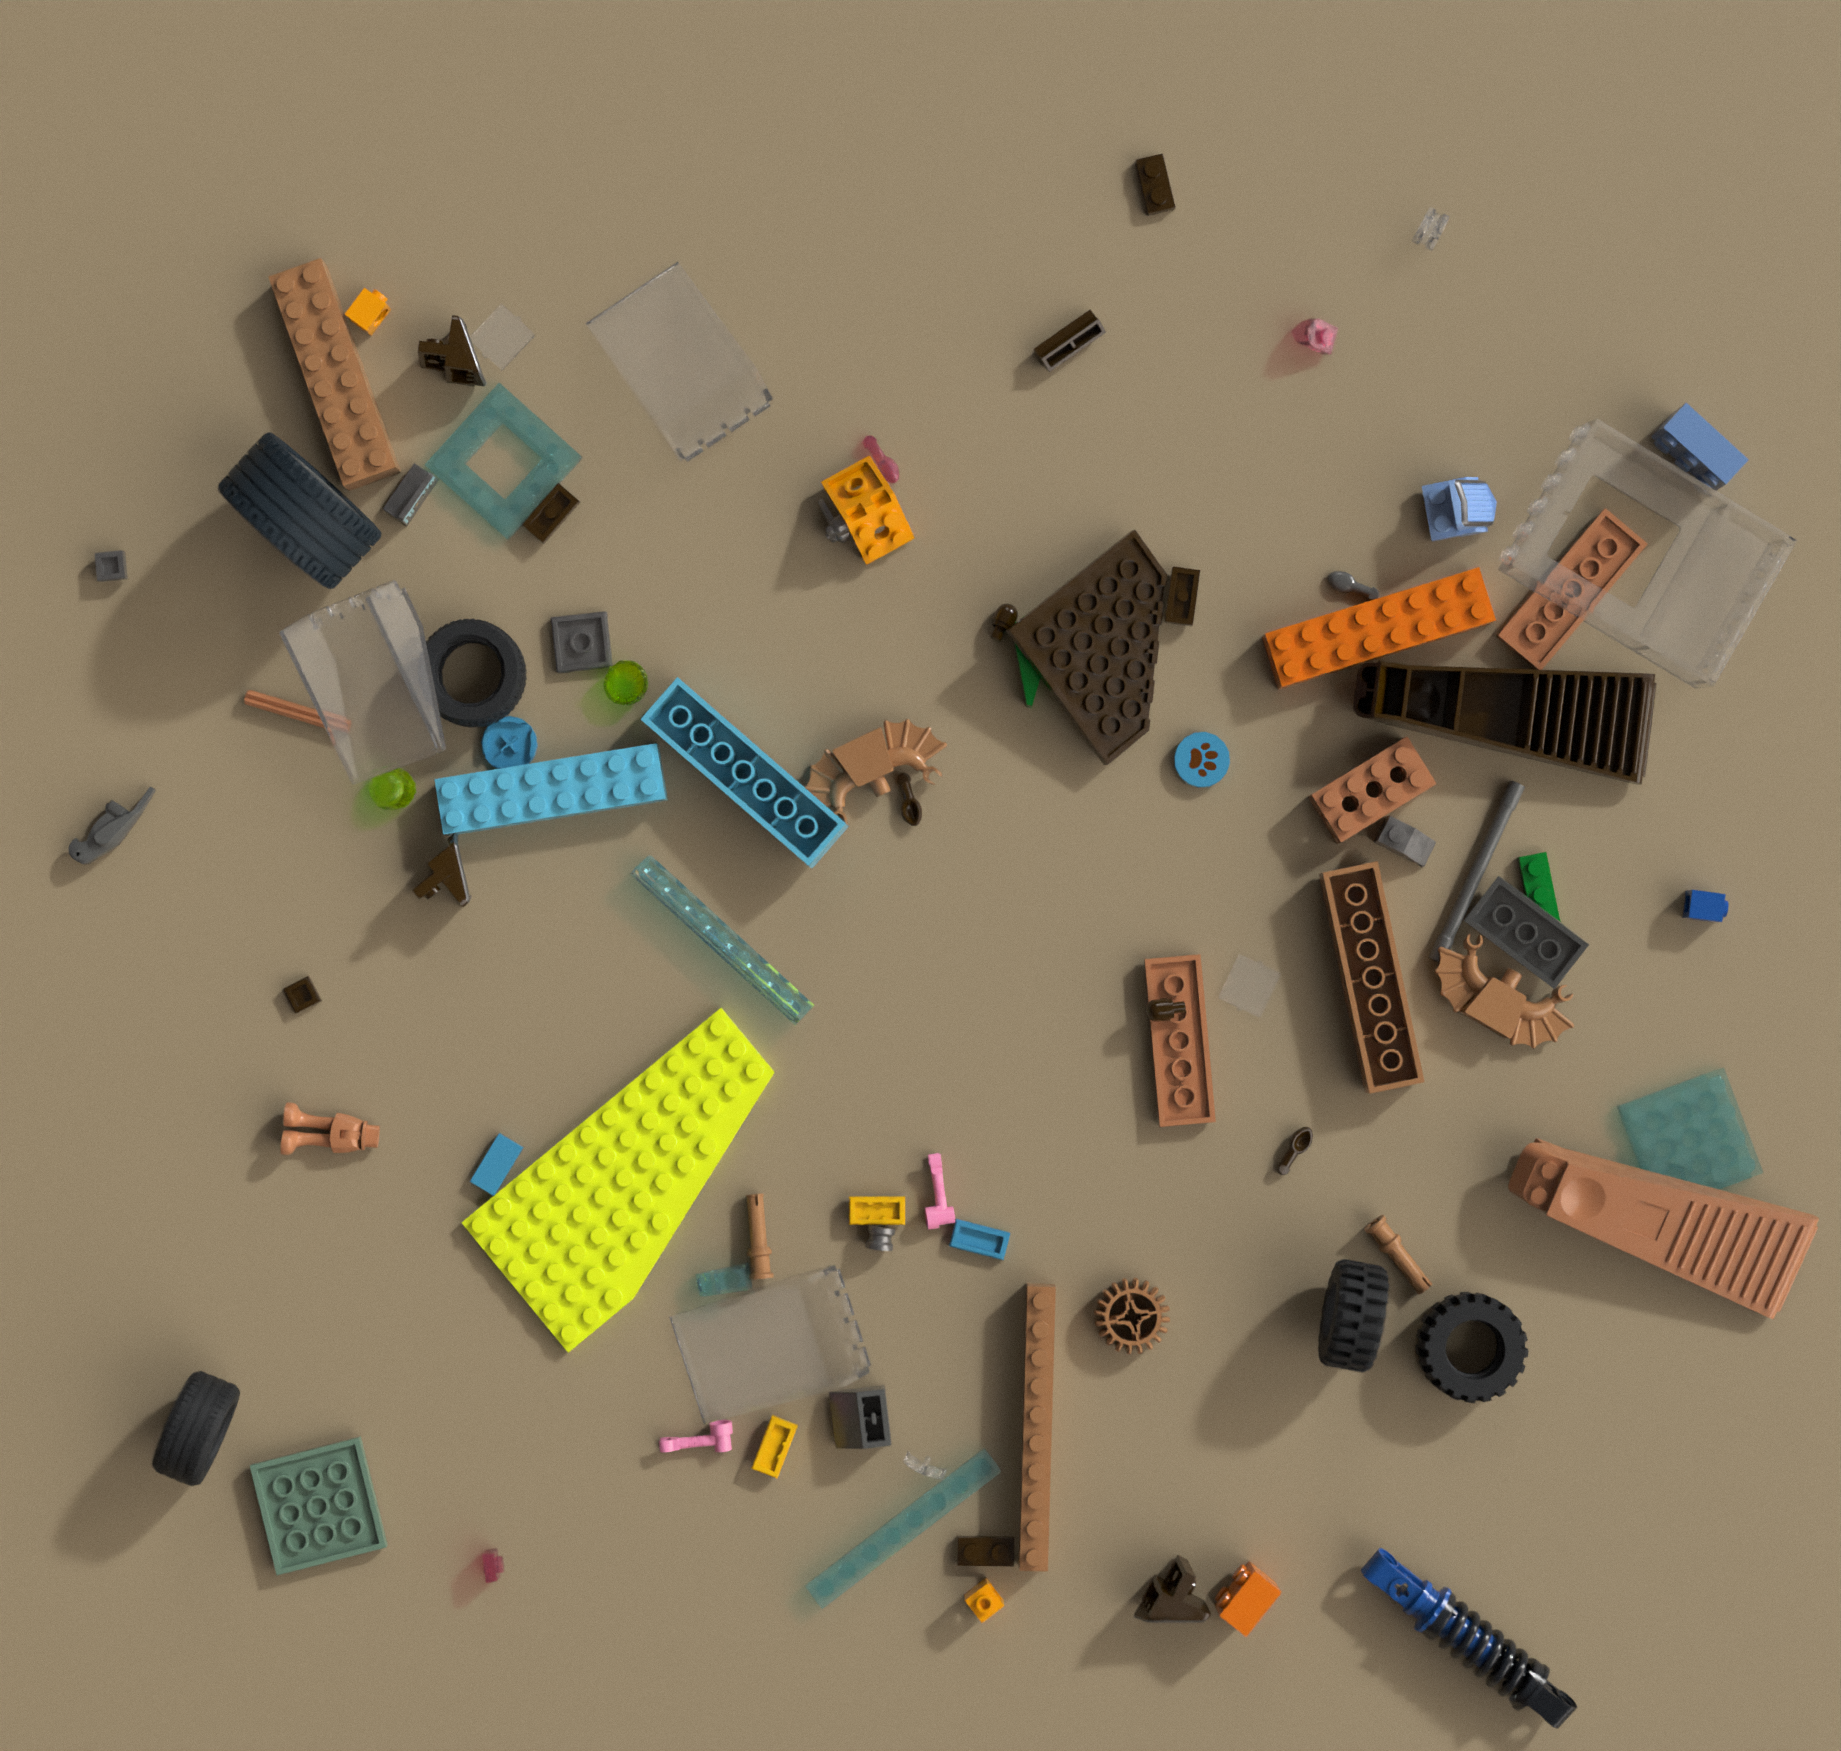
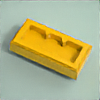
(876, 1210)
(774, 1446)

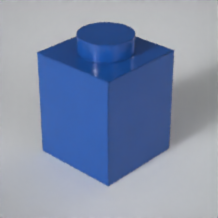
(1705, 906)

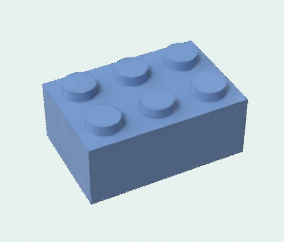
(1698, 447)

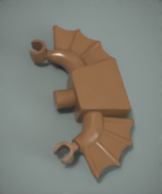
(870, 759)
(1496, 1001)

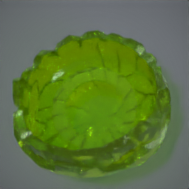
(625, 682)
(392, 789)

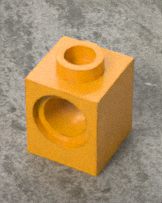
(368, 310)
(984, 1600)

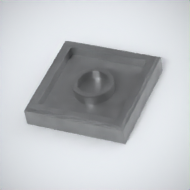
(581, 642)

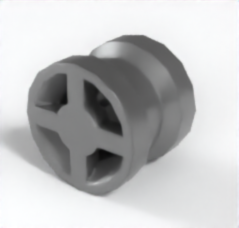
(880, 1238)

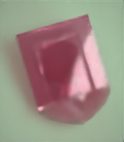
(1315, 335)

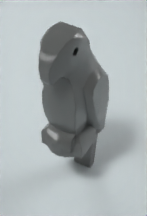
(108, 830)

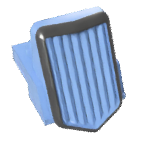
(1459, 507)

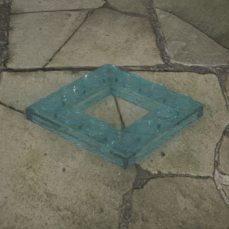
(451, 459)

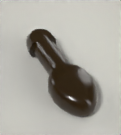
(910, 807)
(1298, 1144)

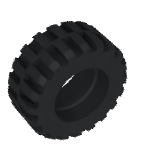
(1353, 1315)
(1508, 1355)

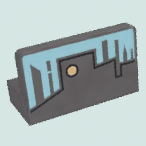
(410, 494)

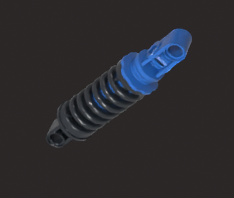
(1474, 1639)

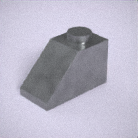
(1405, 840)

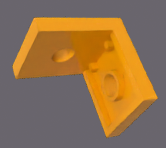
(868, 509)

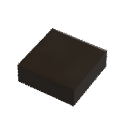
(302, 994)

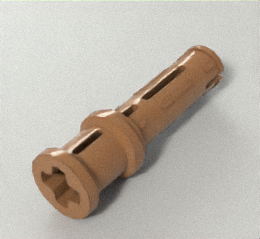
(1391, 1244)
(759, 1251)

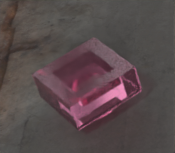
(492, 1565)

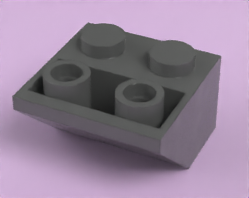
(860, 1418)

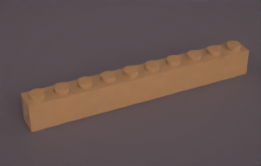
(1037, 1427)

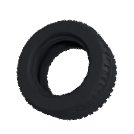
(512, 678)
(195, 1428)

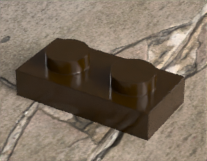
(1155, 184)
(551, 513)
(1182, 596)
(986, 1551)

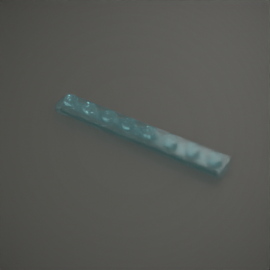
(722, 939)
(903, 1528)

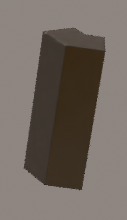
(1069, 340)

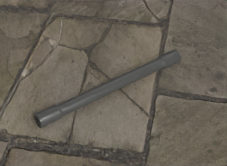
(1507, 806)

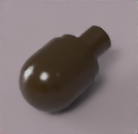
(1003, 619)
(1164, 1009)

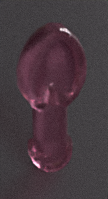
(885, 464)

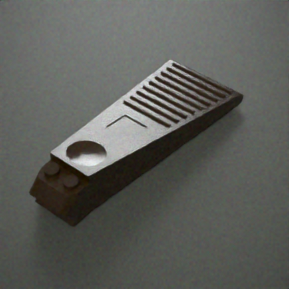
(1548, 716)

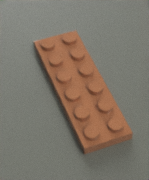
(1599, 557)
(1181, 1043)

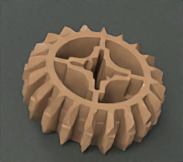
(1145, 1313)

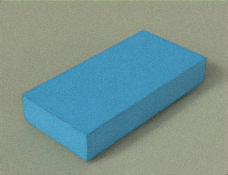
(496, 1164)
(979, 1239)

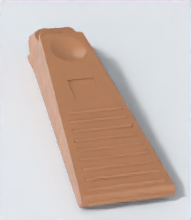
(1689, 1229)

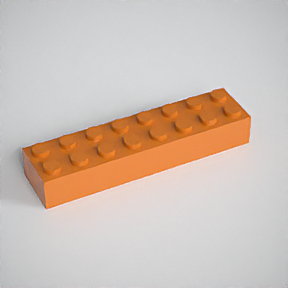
(1378, 628)

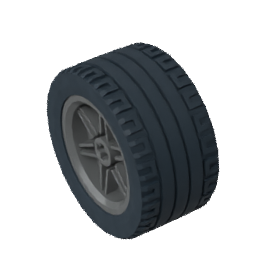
(299, 511)

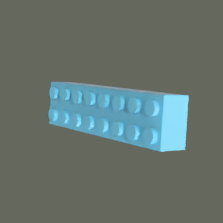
(744, 772)
(551, 789)

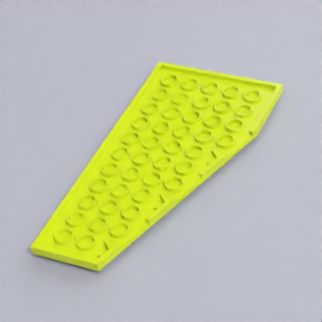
(610, 1195)

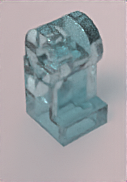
(724, 1280)

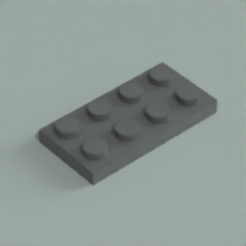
(1526, 932)

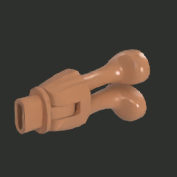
(345, 1134)

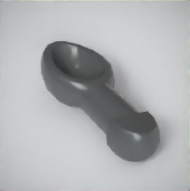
(1345, 583)

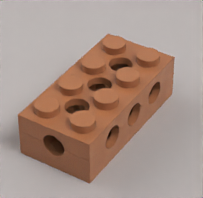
(1390, 795)

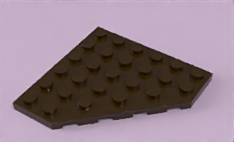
(1100, 644)

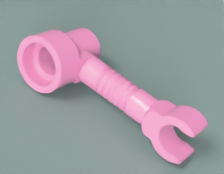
(940, 1213)
(718, 1437)

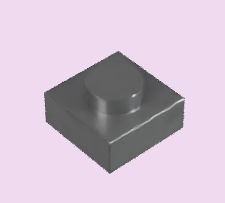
(111, 566)

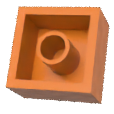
(1246, 1598)

